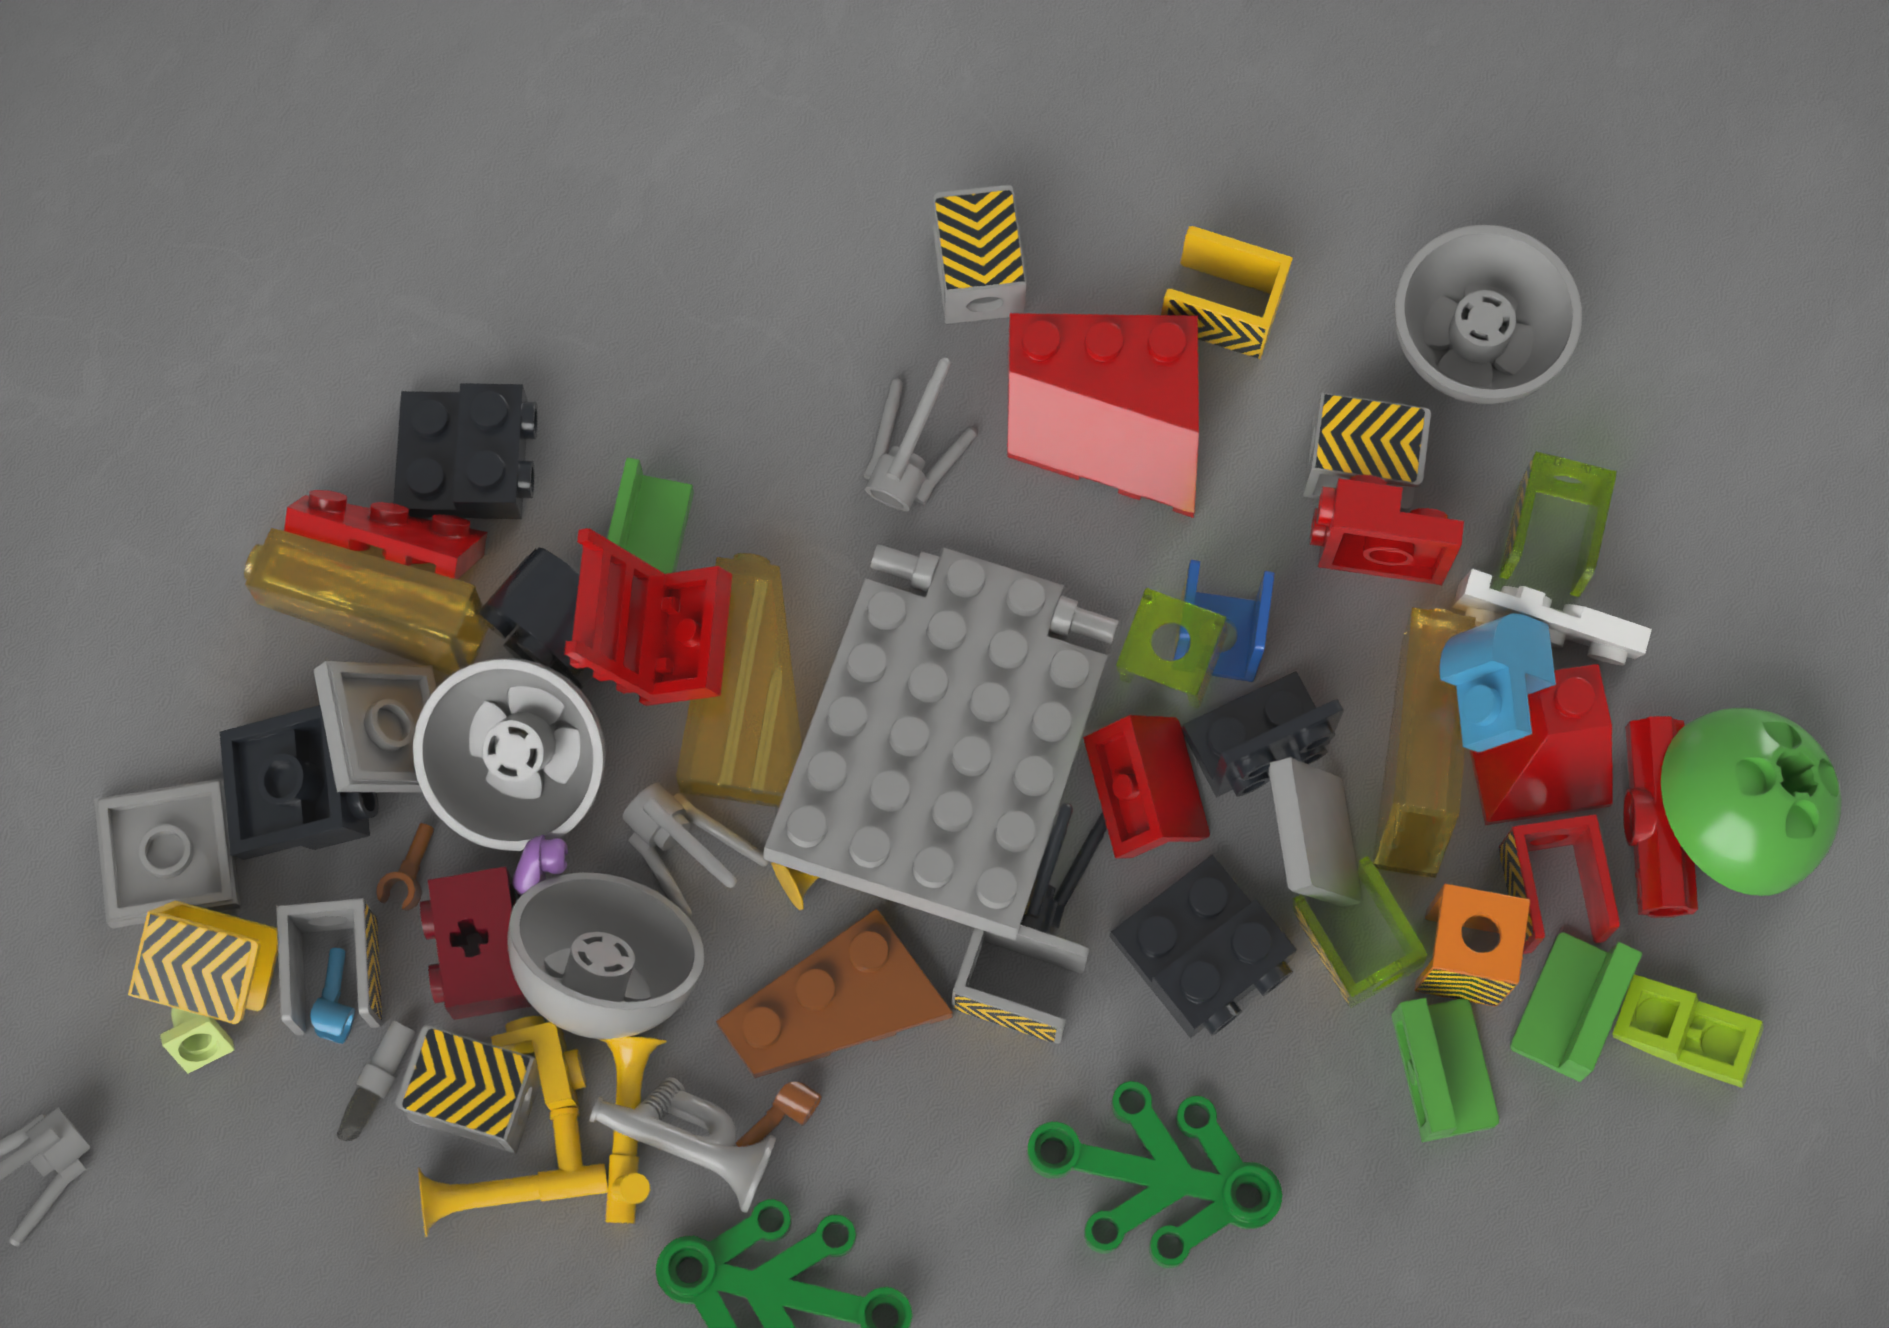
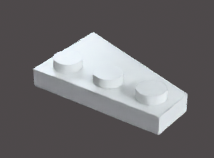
(1606, 635)

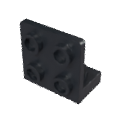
(1260, 728)

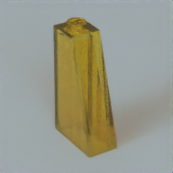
(369, 599)
(750, 735)
(1423, 751)

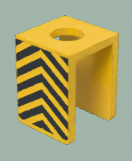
(1239, 264)
(204, 961)

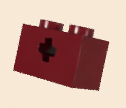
(461, 907)

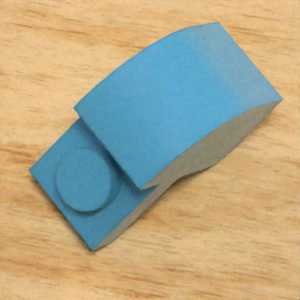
(1494, 674)

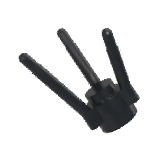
(1042, 909)

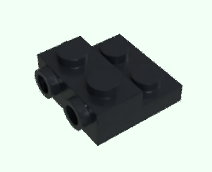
(465, 452)
(285, 788)
(1205, 948)

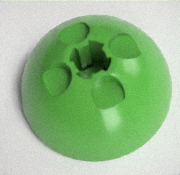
(1751, 799)

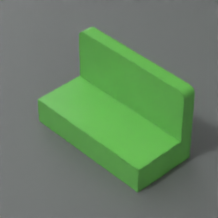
(650, 517)
(1574, 1005)
(1444, 1068)

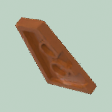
(836, 998)

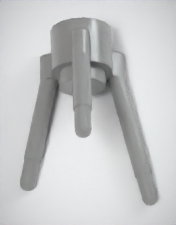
(898, 476)
(664, 822)
(49, 1145)

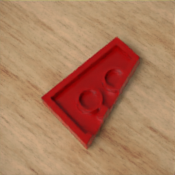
(403, 538)

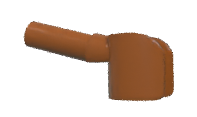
(408, 870)
(793, 1100)

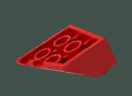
(1107, 401)

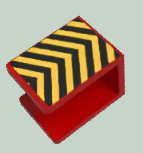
(1592, 866)

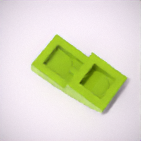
(1687, 1031)

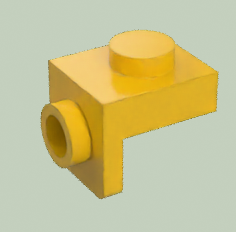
(558, 1069)

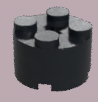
(538, 613)

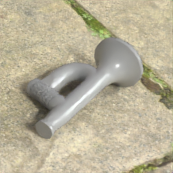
(737, 1165)

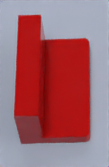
(1145, 784)

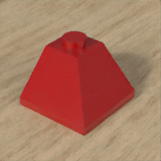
(1563, 761)

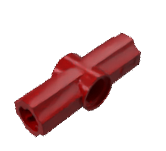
(1662, 867)

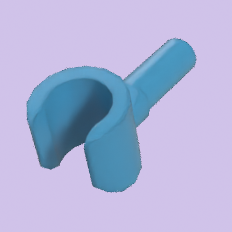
(329, 1017)

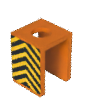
(1457, 969)

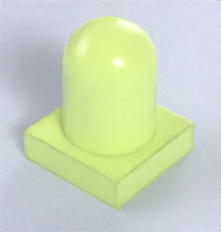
(195, 1040)

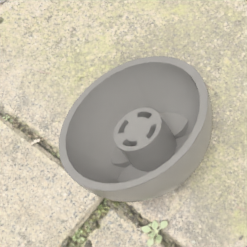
(1499, 290)
(485, 774)
(602, 954)

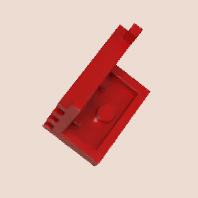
(647, 626)

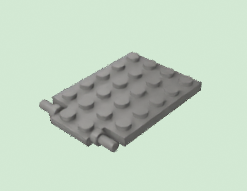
(943, 739)

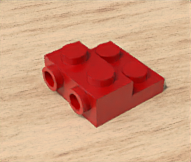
(1368, 535)

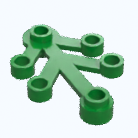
(1166, 1176)
(769, 1285)

